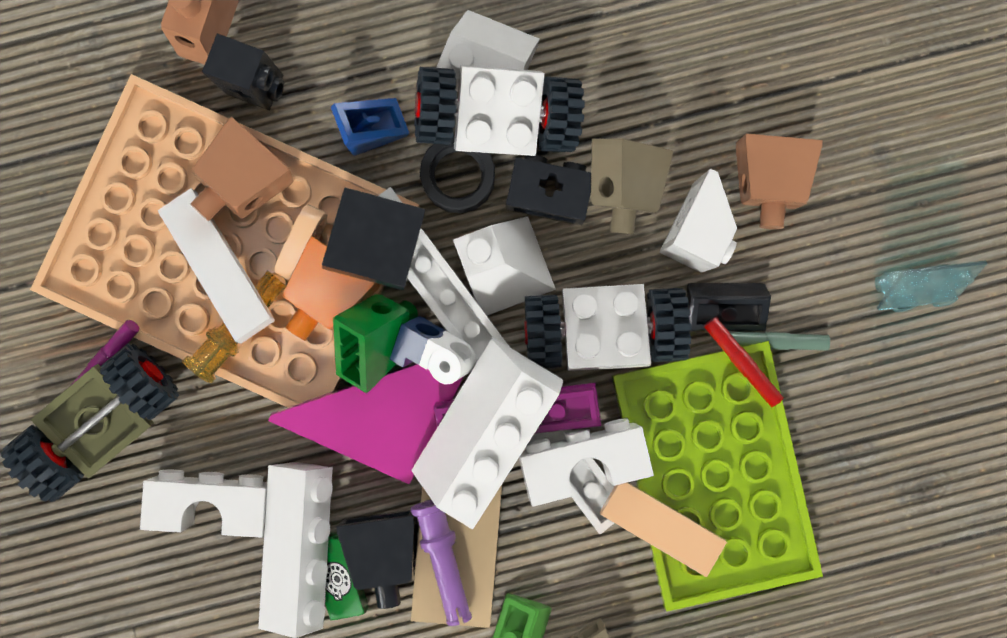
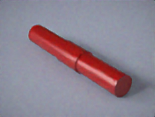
(743, 362)

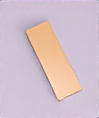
(663, 527)

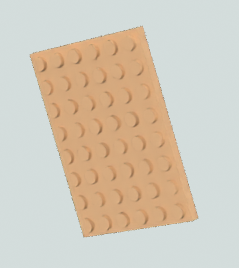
(124, 265)

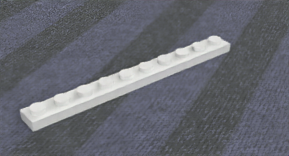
(468, 322)

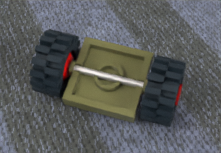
(89, 423)

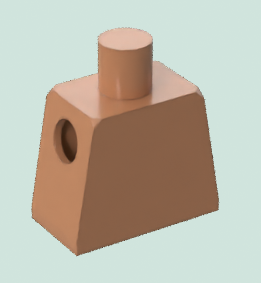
(198, 24)
(238, 173)
(776, 174)

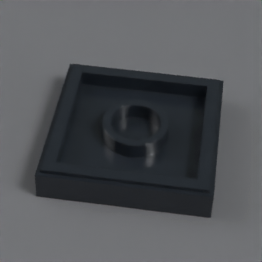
(373, 239)

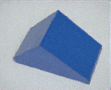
(369, 123)

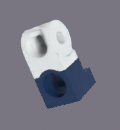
(434, 350)

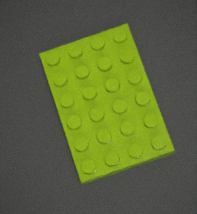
(725, 466)

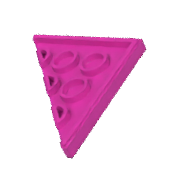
(376, 428)

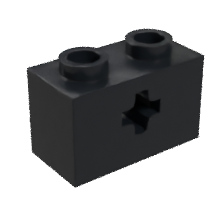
(244, 72)
(566, 205)

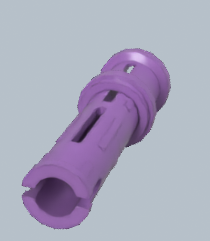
(438, 543)

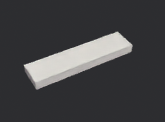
(216, 268)

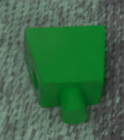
(367, 337)

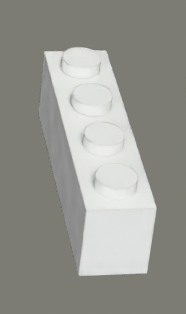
(295, 548)

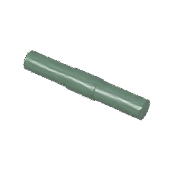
(784, 341)

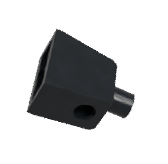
(380, 553)

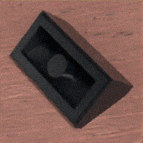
(734, 304)

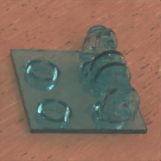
(922, 286)

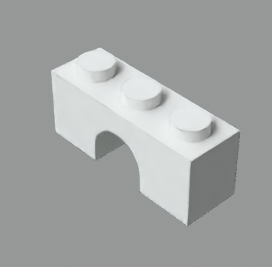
(549, 465)
(172, 499)

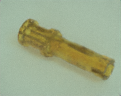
(219, 341)

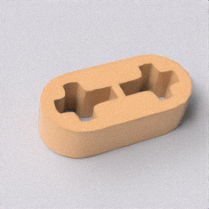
(308, 223)

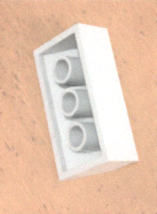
(485, 431)

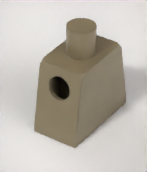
(628, 179)

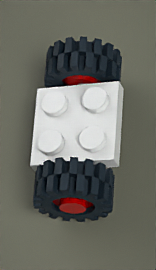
(498, 110)
(608, 327)

